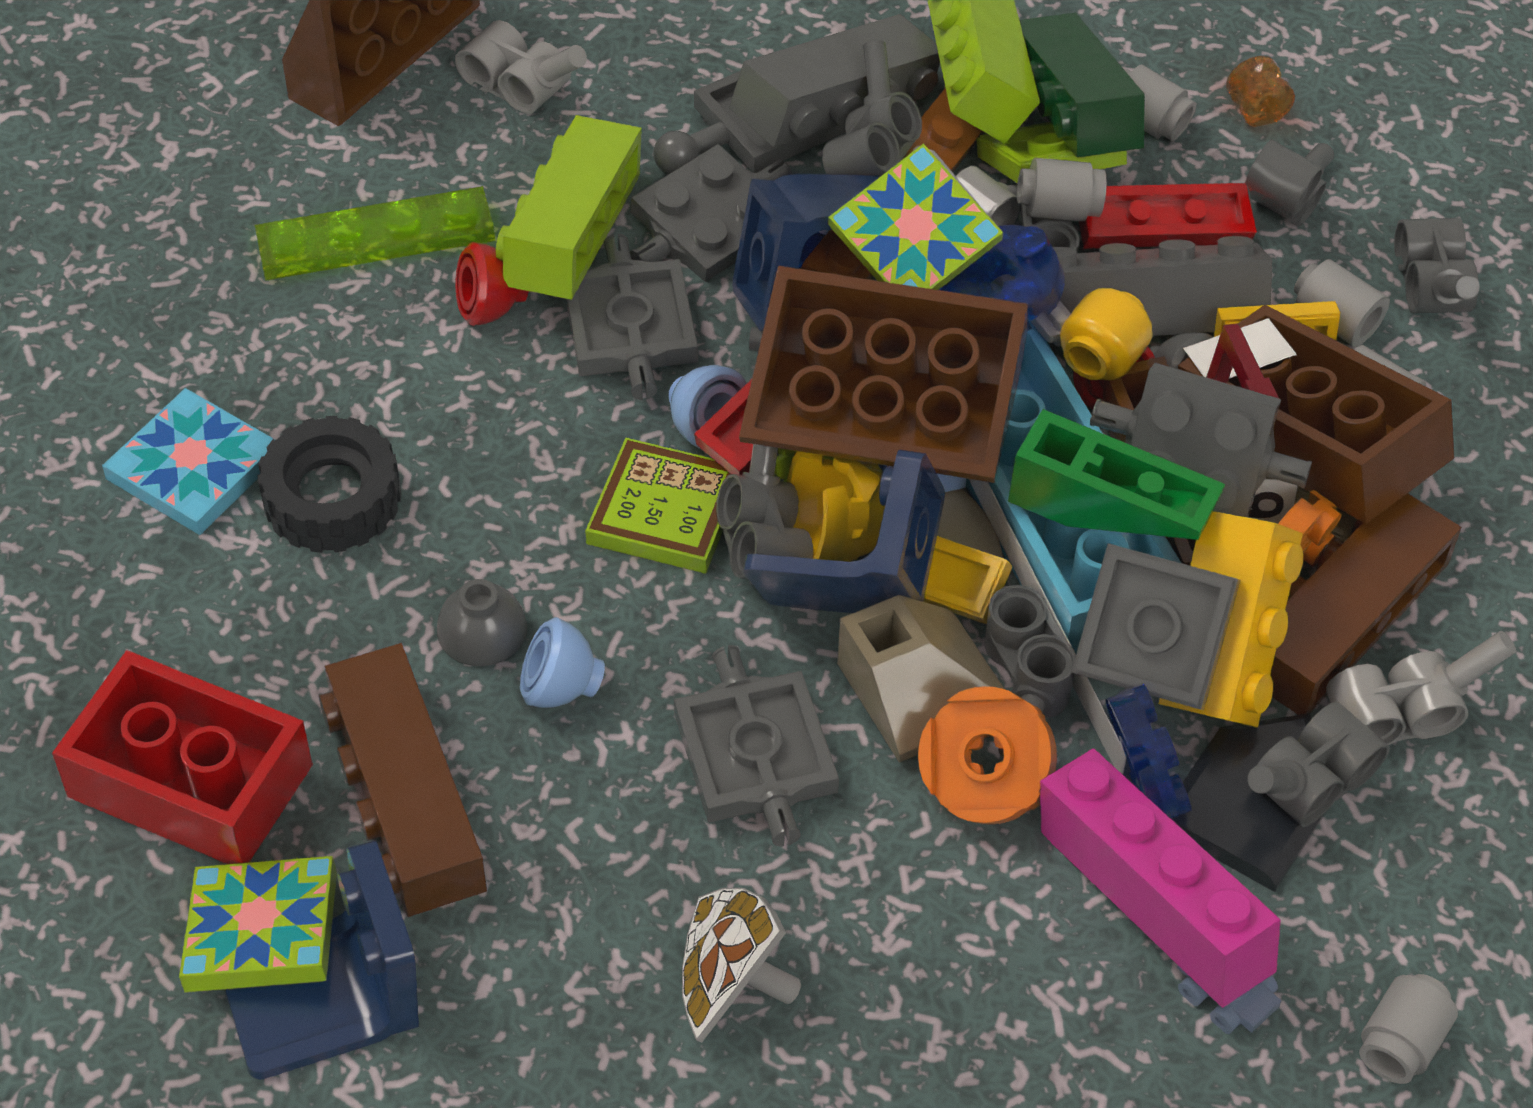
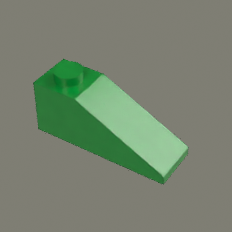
(1107, 484)

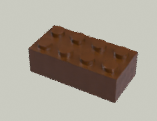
(1354, 418)

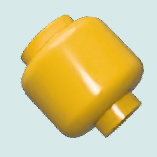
(1105, 334)

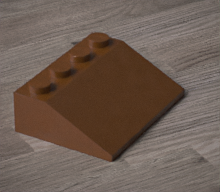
(358, 47)
(884, 370)

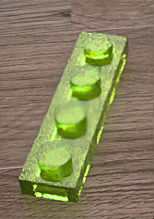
(374, 233)

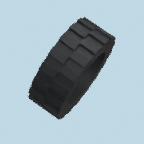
(336, 523)

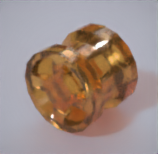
(1260, 91)

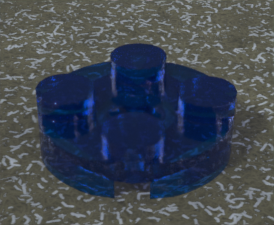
(1028, 258)
(1148, 750)

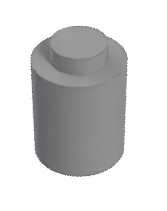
(1359, 303)

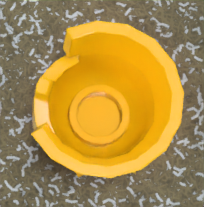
(837, 504)

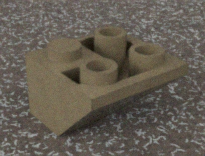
(907, 664)

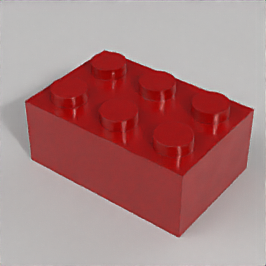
(184, 759)

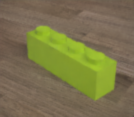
(984, 63)
(570, 207)

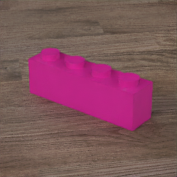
(1160, 877)

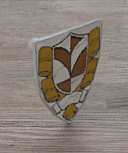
(728, 950)

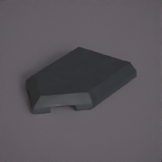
(1232, 819)

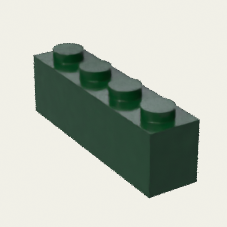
(1083, 87)

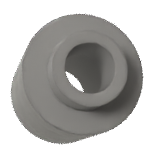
(1166, 104)
(1062, 189)
(1407, 1027)

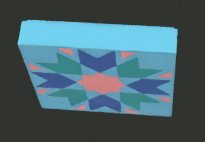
(189, 461)

